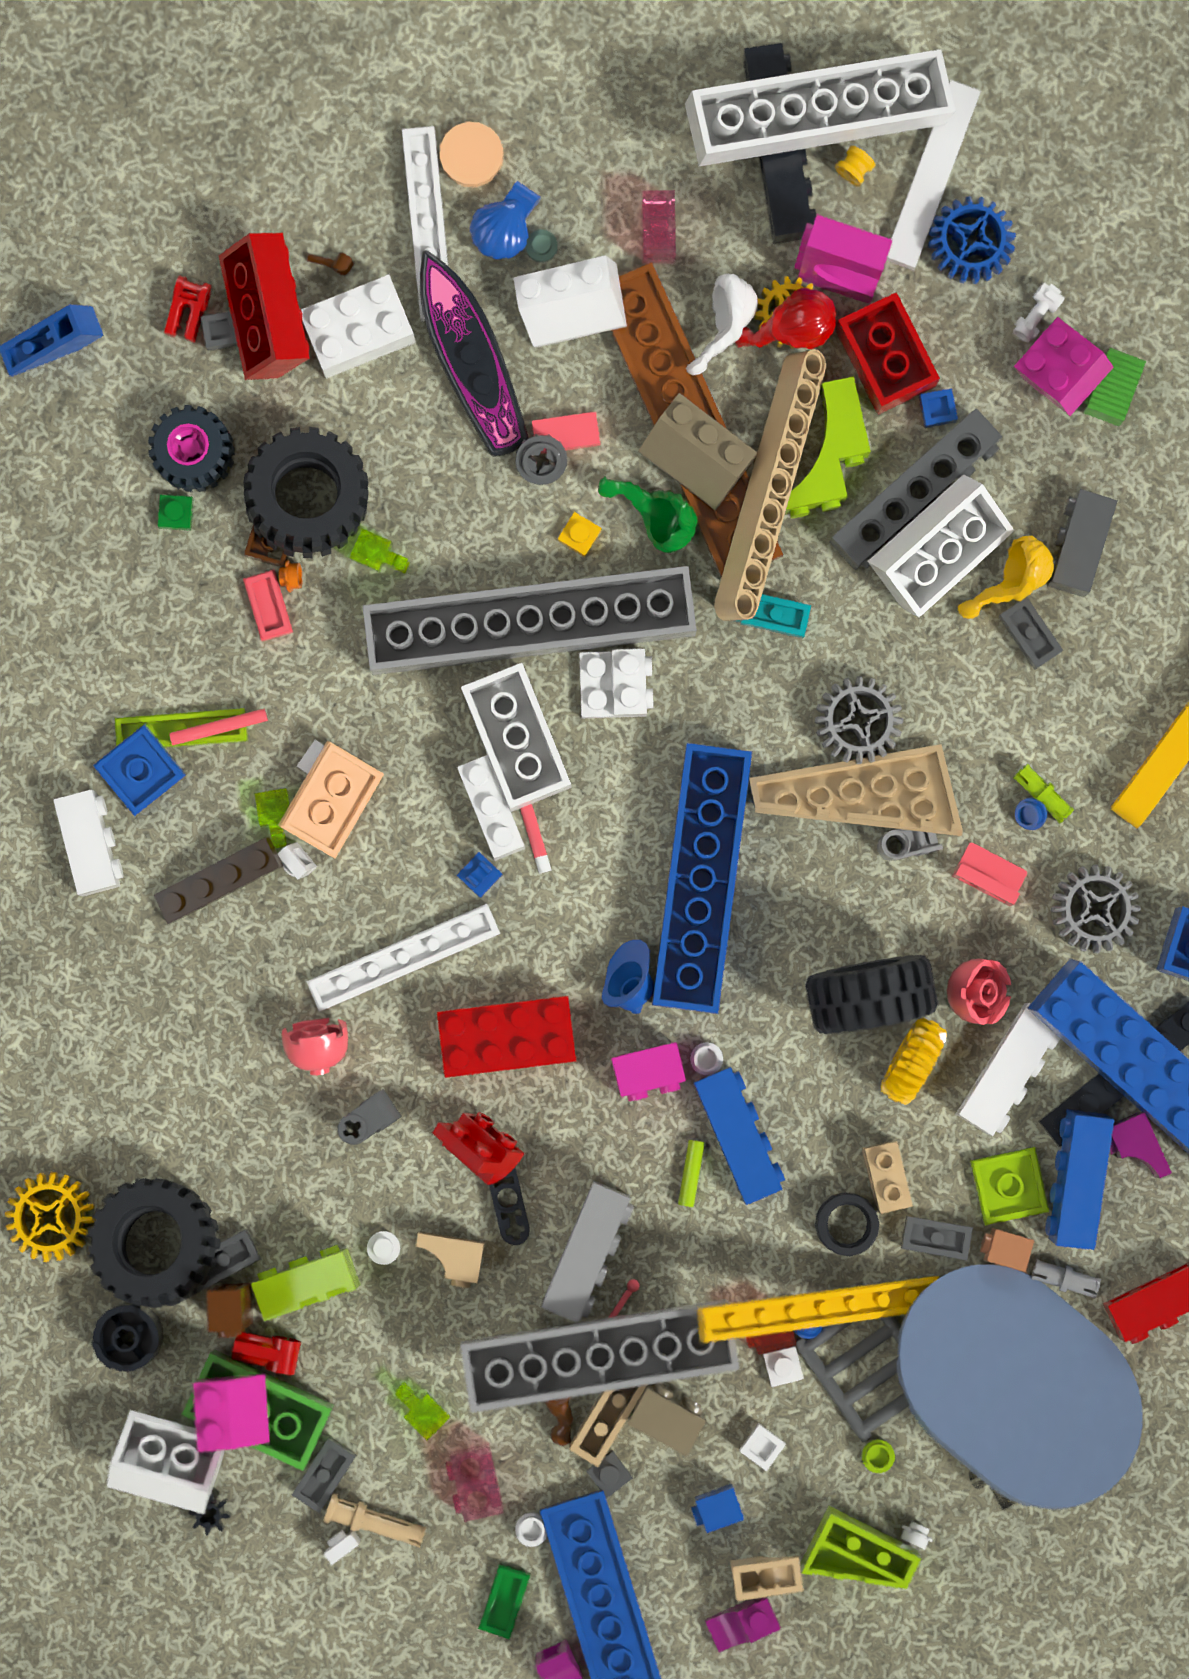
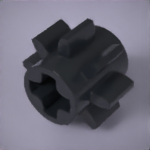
(209, 1523)

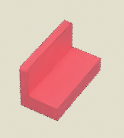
(990, 874)

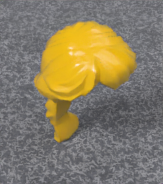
(1025, 570)

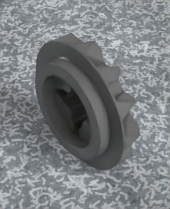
(548, 471)

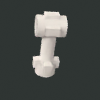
(1047, 298)

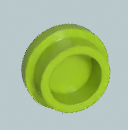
(878, 1456)

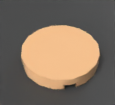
(471, 154)

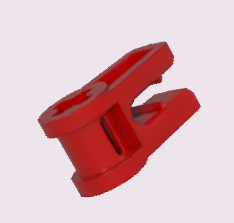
(183, 299)

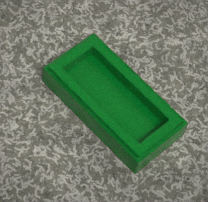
(504, 1601)

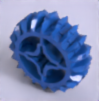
(981, 247)

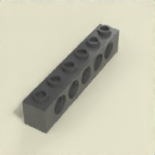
(972, 430)

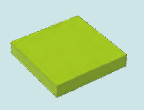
(1009, 1186)

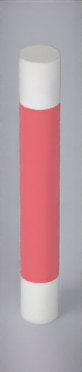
(535, 839)

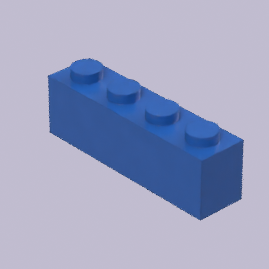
(738, 1136)
(1080, 1179)

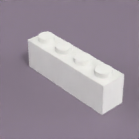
(1007, 1072)

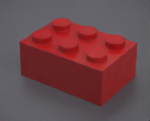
(887, 353)

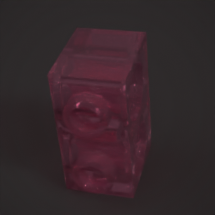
(658, 227)
(483, 1481)

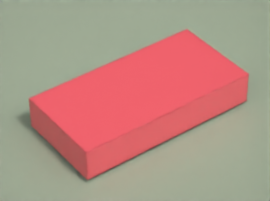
(572, 430)
(268, 605)

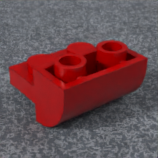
(480, 1146)

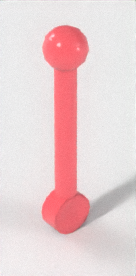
(632, 1286)

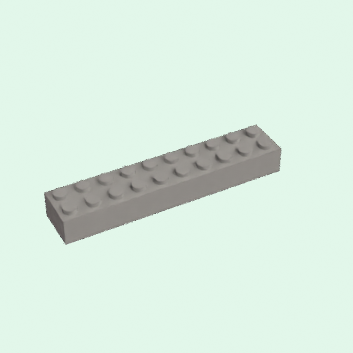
(529, 620)

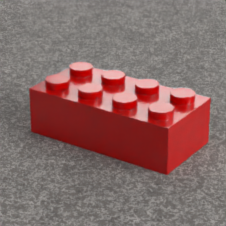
(264, 306)
(506, 1036)

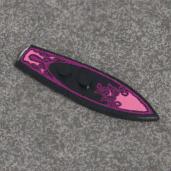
(470, 357)

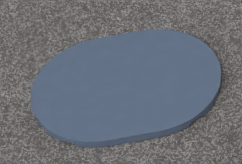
(1019, 1387)

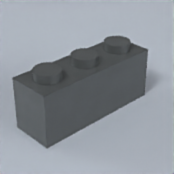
(1081, 542)

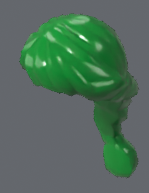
(665, 514)

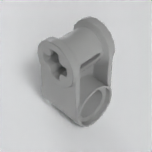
(912, 844)

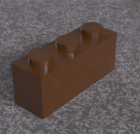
(229, 1309)

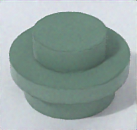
(541, 246)

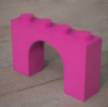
(842, 258)

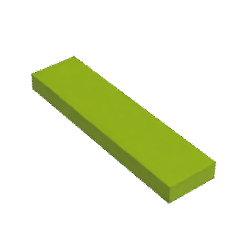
(166, 723)

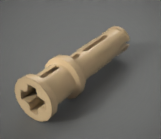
(359, 1517)

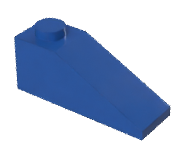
(51, 339)

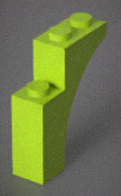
(843, 442)

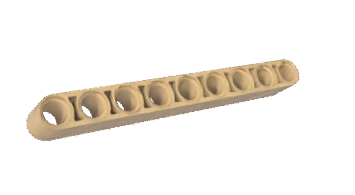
(770, 486)

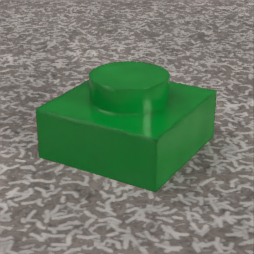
(175, 512)

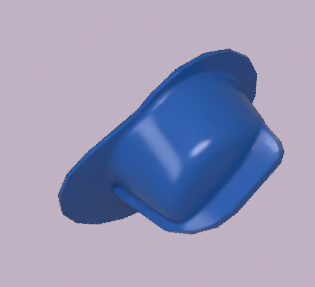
(628, 978)

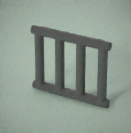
(845, 1400)

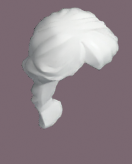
(734, 308)

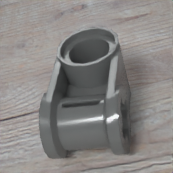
(372, 1114)

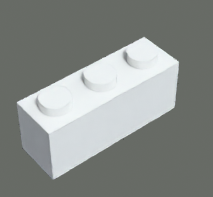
(491, 807)
(88, 842)

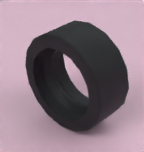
(863, 1243)

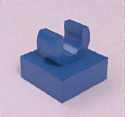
(479, 875)

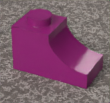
(1135, 1138)
(743, 1623)
(557, 1662)

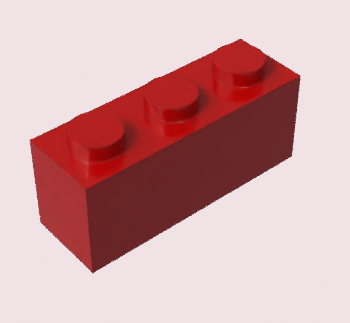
(1150, 1305)

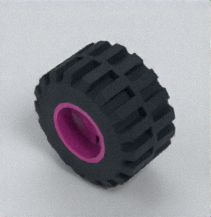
(191, 448)

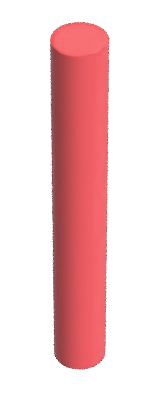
(218, 727)

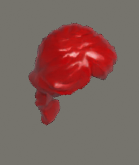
(800, 321)

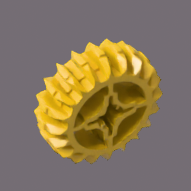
(913, 1061)
(38, 1207)

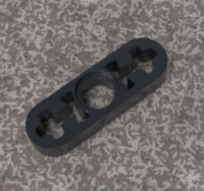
(520, 1219)

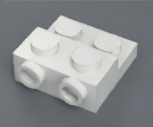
(615, 683)

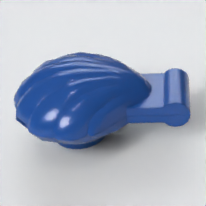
(501, 226)

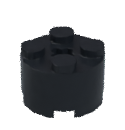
(127, 1356)

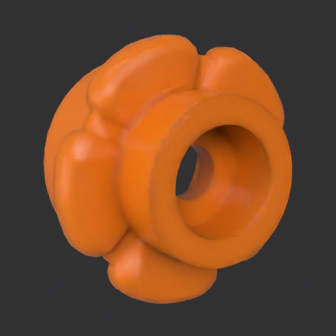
(290, 576)

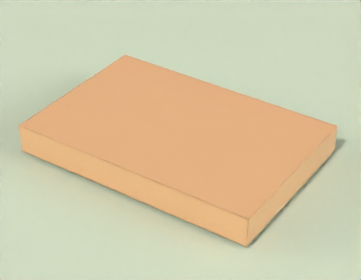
(331, 799)

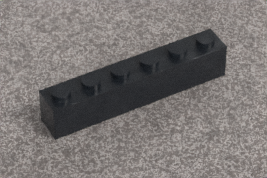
(782, 172)

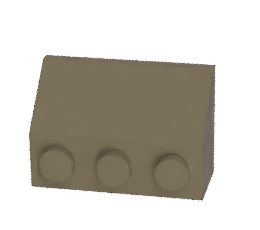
(697, 451)

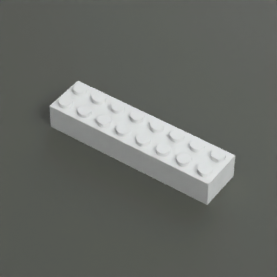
(819, 107)

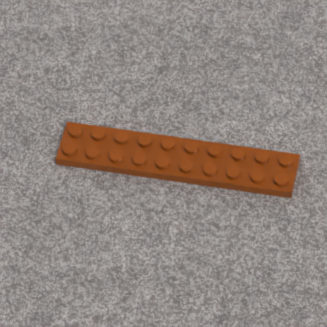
(657, 362)

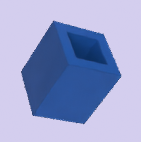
(717, 1508)

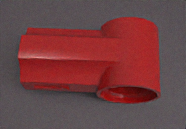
(272, 1352)

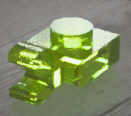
(375, 551)
(270, 810)
(425, 1413)

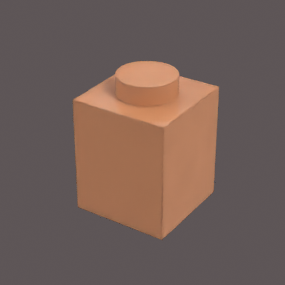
(1007, 1249)

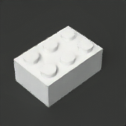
(357, 326)
(163, 1463)

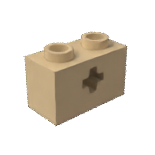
(887, 1177)

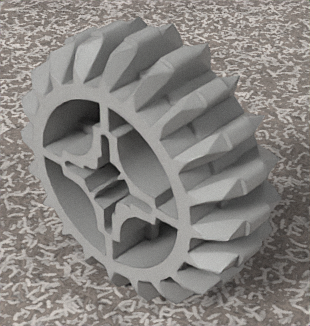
(854, 704)
(1105, 920)

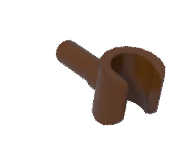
(341, 265)

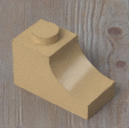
(458, 1256)
(766, 1576)

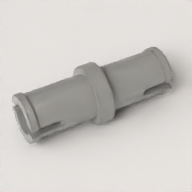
(1066, 1278)

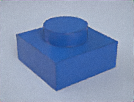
(938, 408)

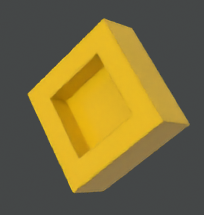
(579, 534)

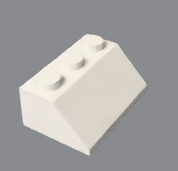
(570, 301)

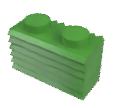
(1115, 392)

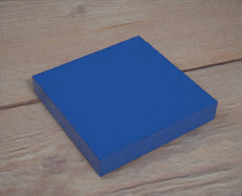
(139, 770)

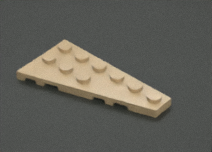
(894, 792)

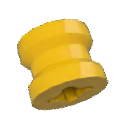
(855, 166)

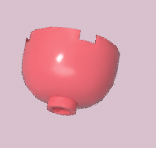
(979, 991)
(316, 1045)

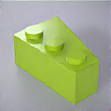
(305, 1282)
(858, 1552)

